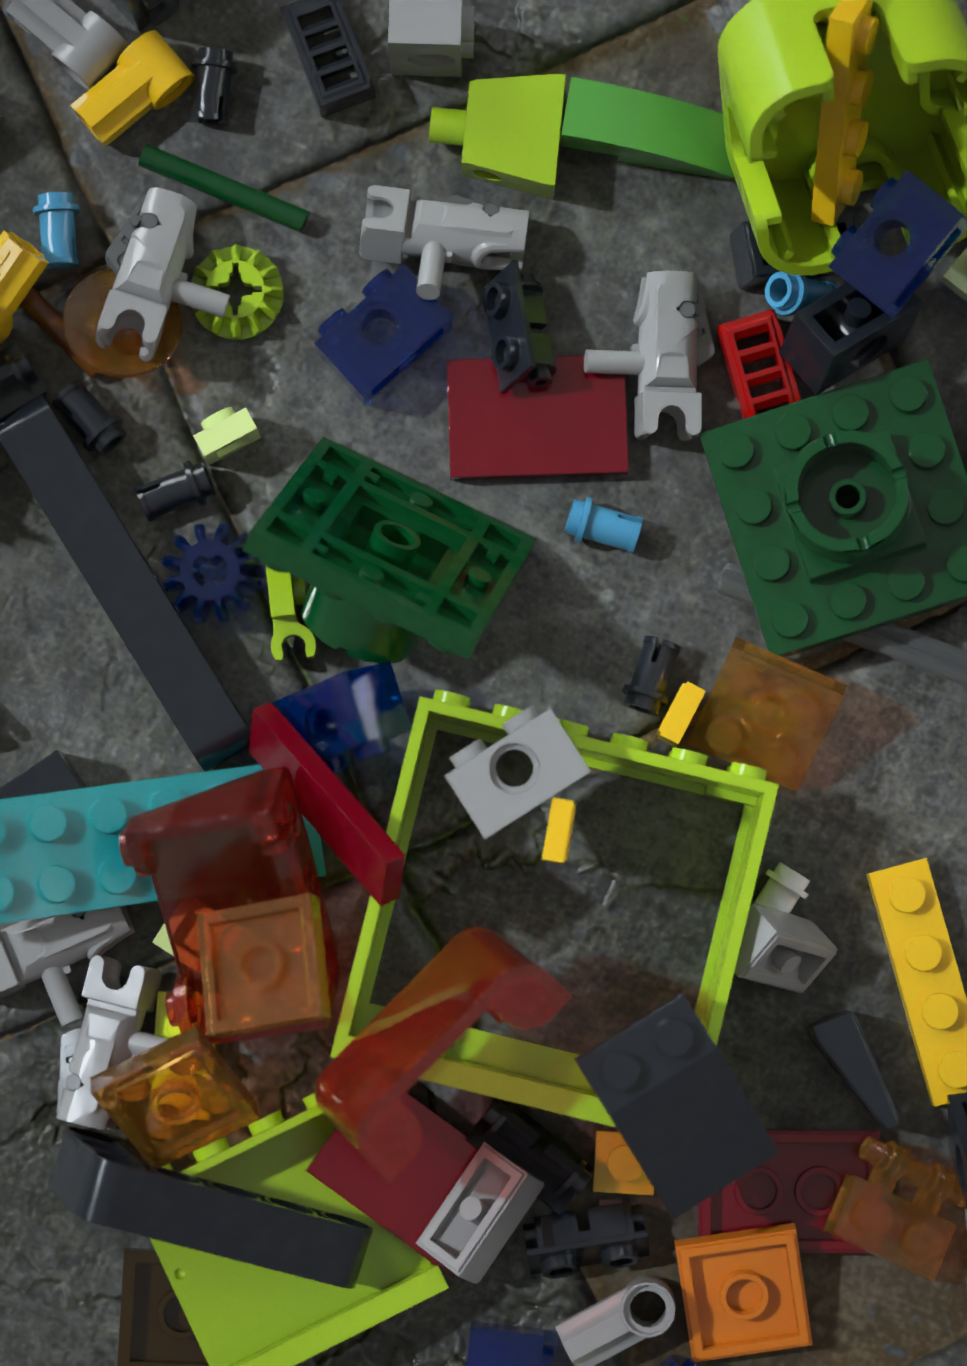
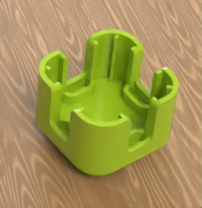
(771, 108)

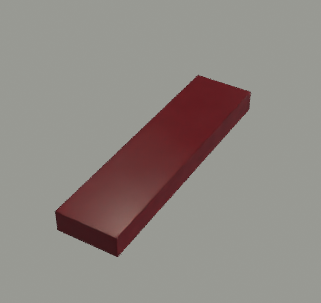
(329, 805)

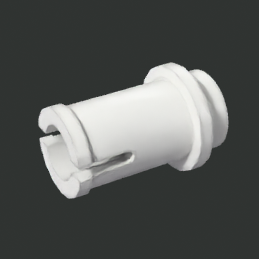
(782, 889)

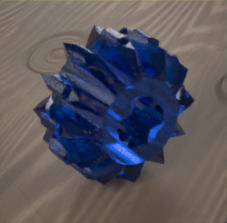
(214, 553)

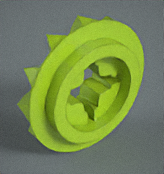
(256, 310)

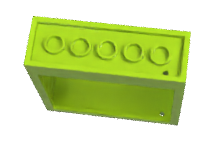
(522, 1069)

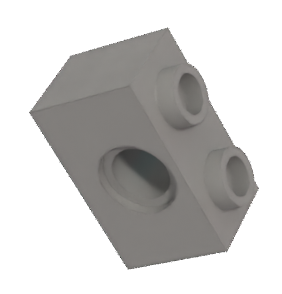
(430, 37)
(497, 804)

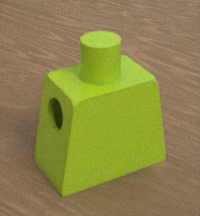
(507, 131)

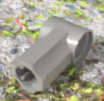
(78, 41)
(612, 1325)

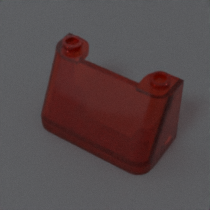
(221, 853)
(371, 1074)

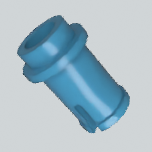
(57, 229)
(793, 292)
(603, 525)

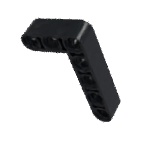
(121, 1193)

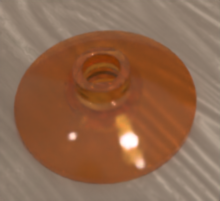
(122, 356)

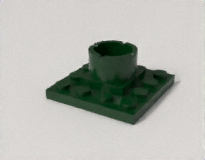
(386, 557)
(835, 569)

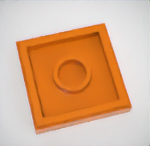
(743, 1292)

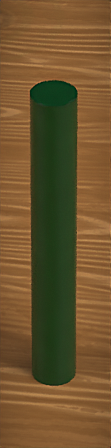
(224, 188)

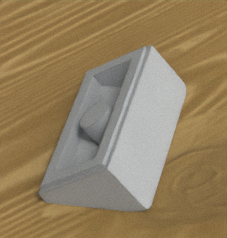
(782, 949)
(480, 1214)

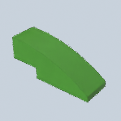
(645, 129)

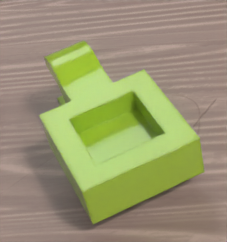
(284, 595)

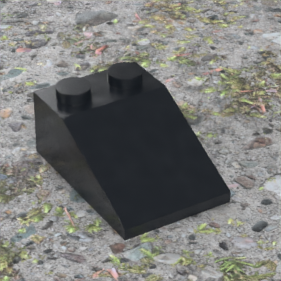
(677, 1105)

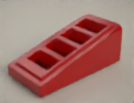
(746, 327)

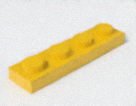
(841, 130)
(924, 974)

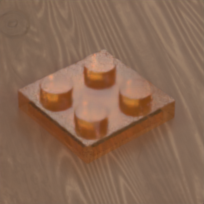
(767, 713)
(263, 966)
(175, 1097)

